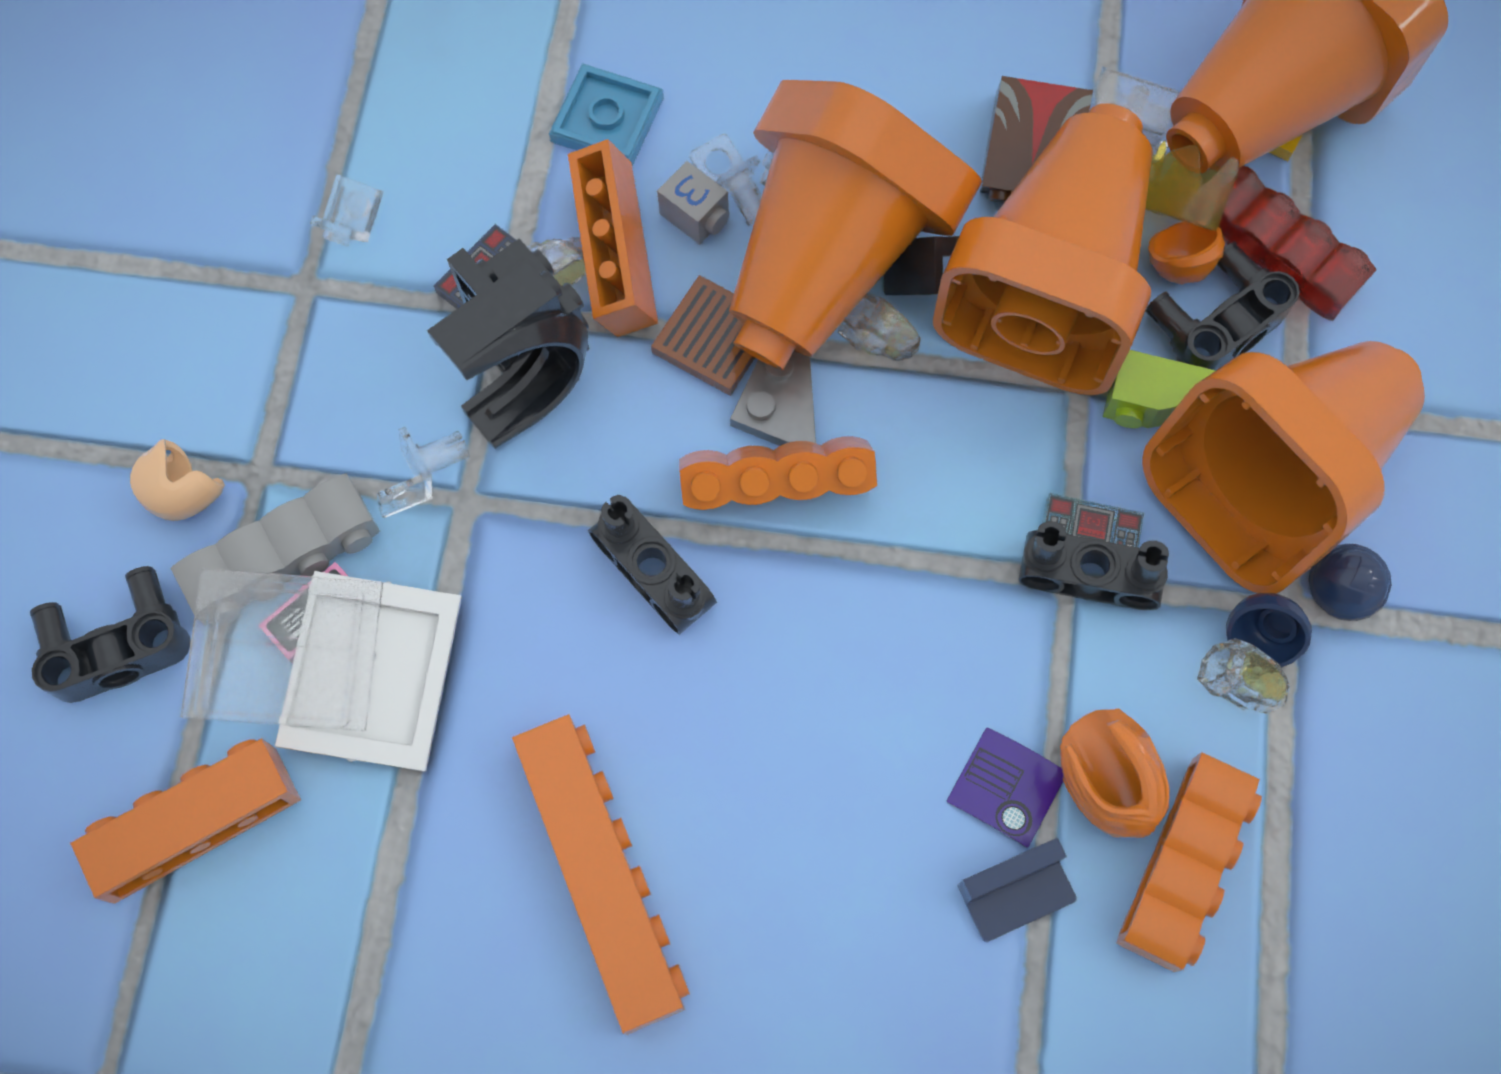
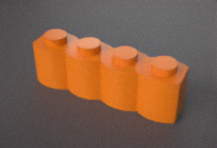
(792, 470)
(1189, 862)

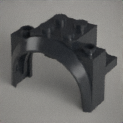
(510, 311)

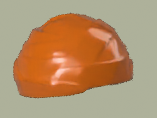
(1186, 252)

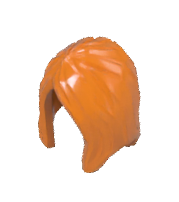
(1115, 774)

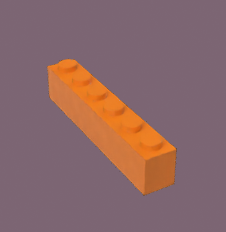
(598, 874)

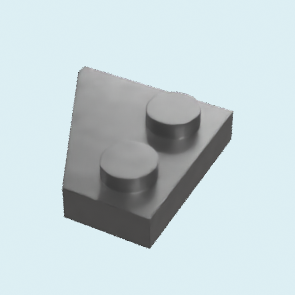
(778, 403)

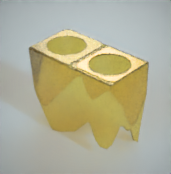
(1183, 192)

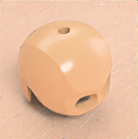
(169, 485)

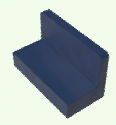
(1018, 890)

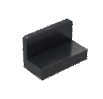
(919, 267)

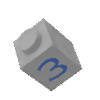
(694, 203)

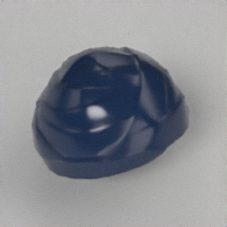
(1350, 582)
(1272, 625)

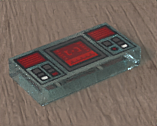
(1095, 520)

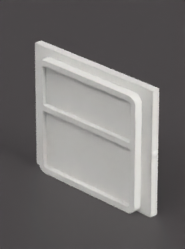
(406, 685)

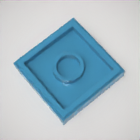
(605, 108)

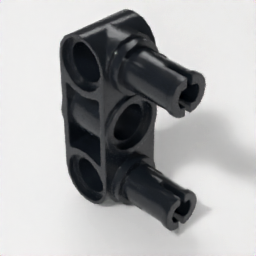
(1235, 323)
(628, 541)
(1131, 577)
(112, 653)

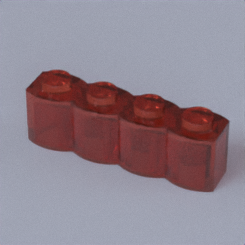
(1287, 241)

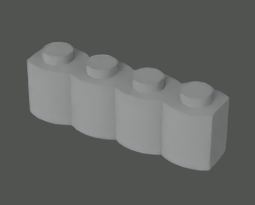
(289, 539)

